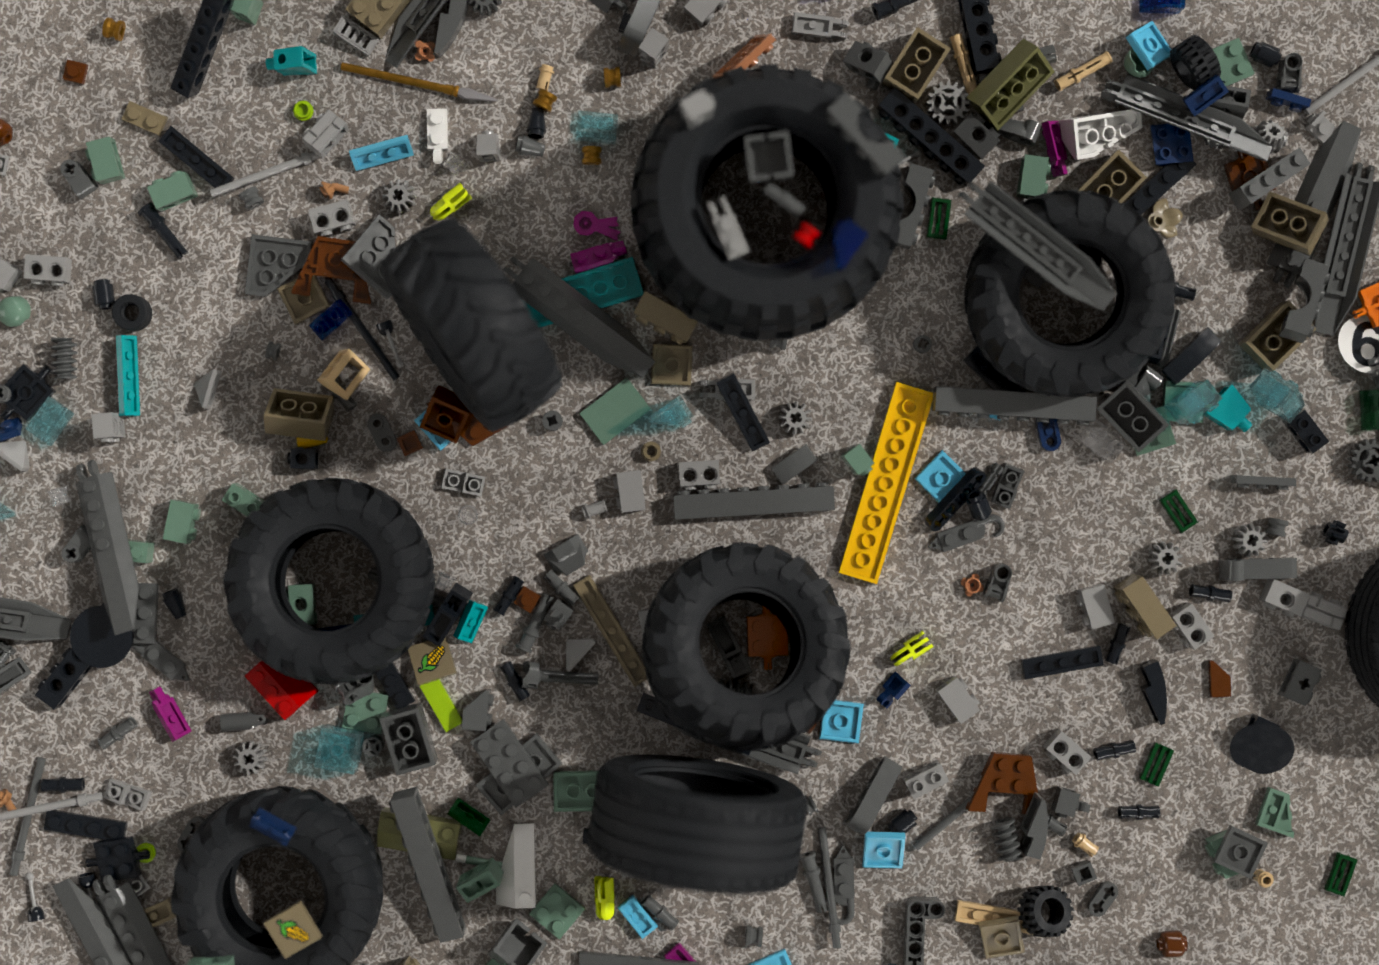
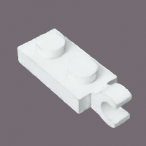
(437, 133)

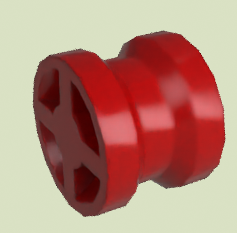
(806, 235)

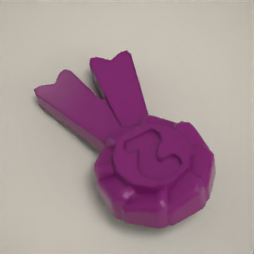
(586, 223)

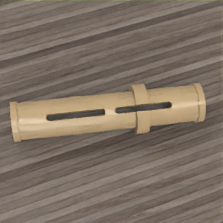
(962, 58)
(1065, 81)

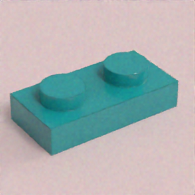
(470, 621)

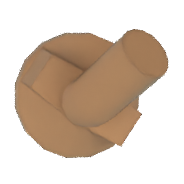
(328, 189)
(5, 799)

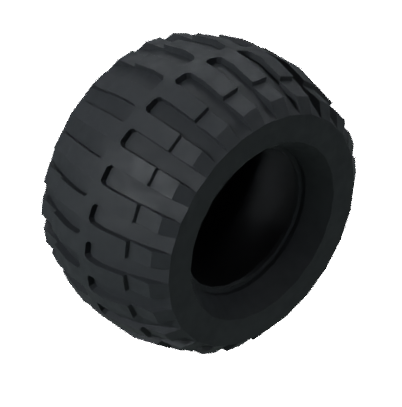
(744, 295)

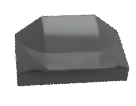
(567, 556)

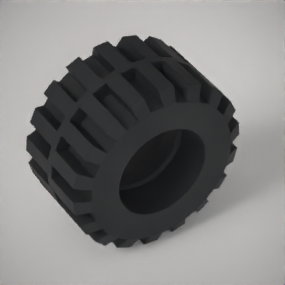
(1194, 61)
(1059, 911)

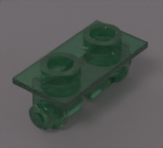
(1369, 409)

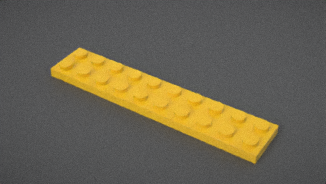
(886, 483)

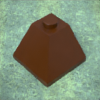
(445, 415)

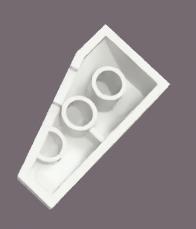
(1094, 133)
(518, 865)

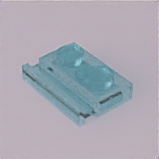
(597, 127)
(50, 421)

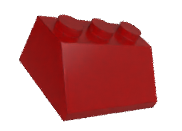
(280, 691)

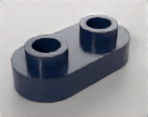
(1051, 431)

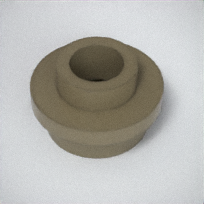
(646, 446)

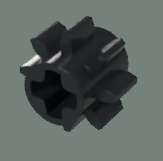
(1335, 532)

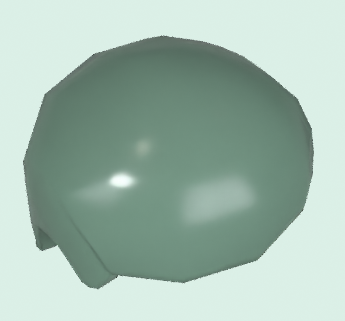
(1134, 65)
(14, 311)

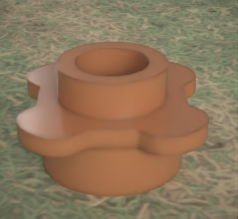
(428, 55)
(978, 587)

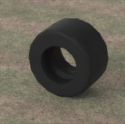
(143, 318)

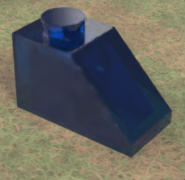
(1161, 6)
(847, 241)

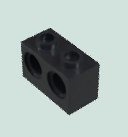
(1306, 432)

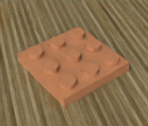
(749, 53)

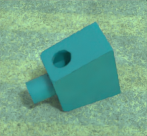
(293, 61)
(1231, 410)

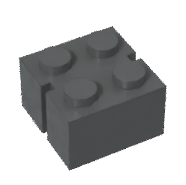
(769, 157)
(516, 949)

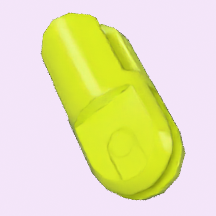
(450, 202)
(910, 650)
(604, 897)

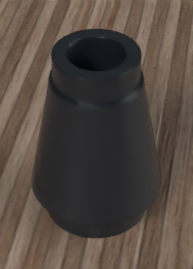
(536, 126)
(174, 602)

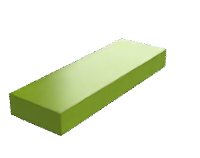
(442, 704)

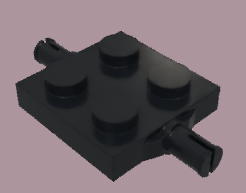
(27, 392)
(117, 858)

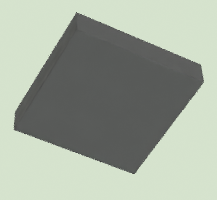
(1240, 851)

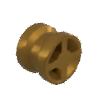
(113, 29)
(612, 77)
(545, 100)
(591, 155)

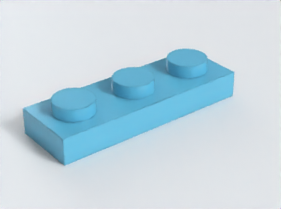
(381, 152)

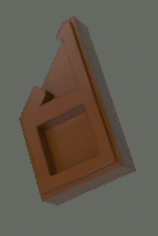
(1218, 681)

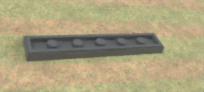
(597, 958)

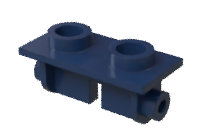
(272, 826)

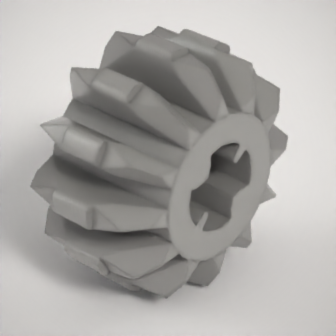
(1273, 134)
(391, 196)
(793, 411)
(1243, 537)
(1168, 565)
(246, 750)

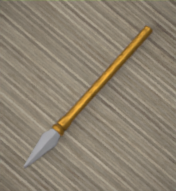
(465, 93)

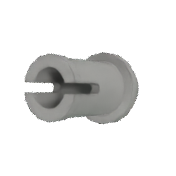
(594, 509)

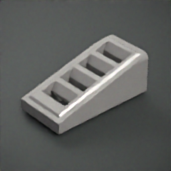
(345, 37)

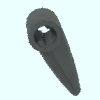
(1019, 131)
(1148, 380)

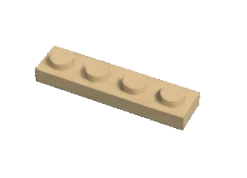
(975, 912)

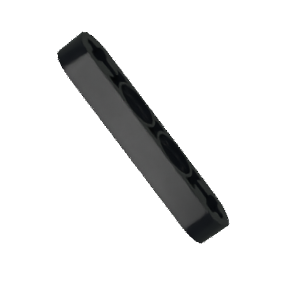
(940, 515)

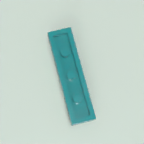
(127, 375)

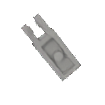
(817, 26)
(728, 230)
(747, 385)

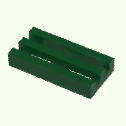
(931, 215)
(1169, 497)
(1164, 765)
(466, 818)
(1328, 887)

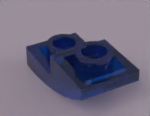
(330, 319)

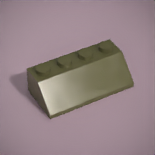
(1011, 84)
(445, 831)

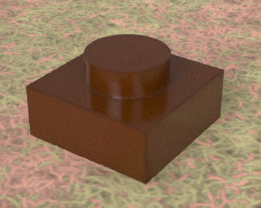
(75, 72)
(410, 443)
(527, 599)

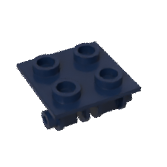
(1171, 144)

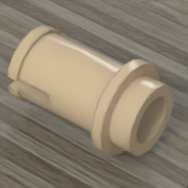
(544, 77)
(1087, 846)
(1263, 878)

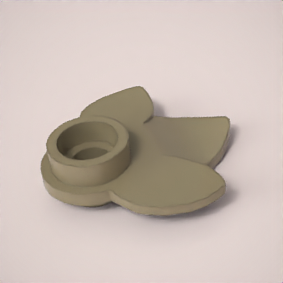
(1167, 218)

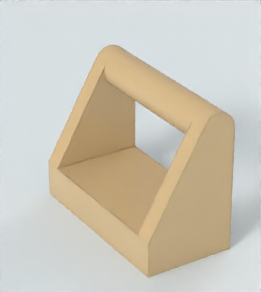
(336, 366)

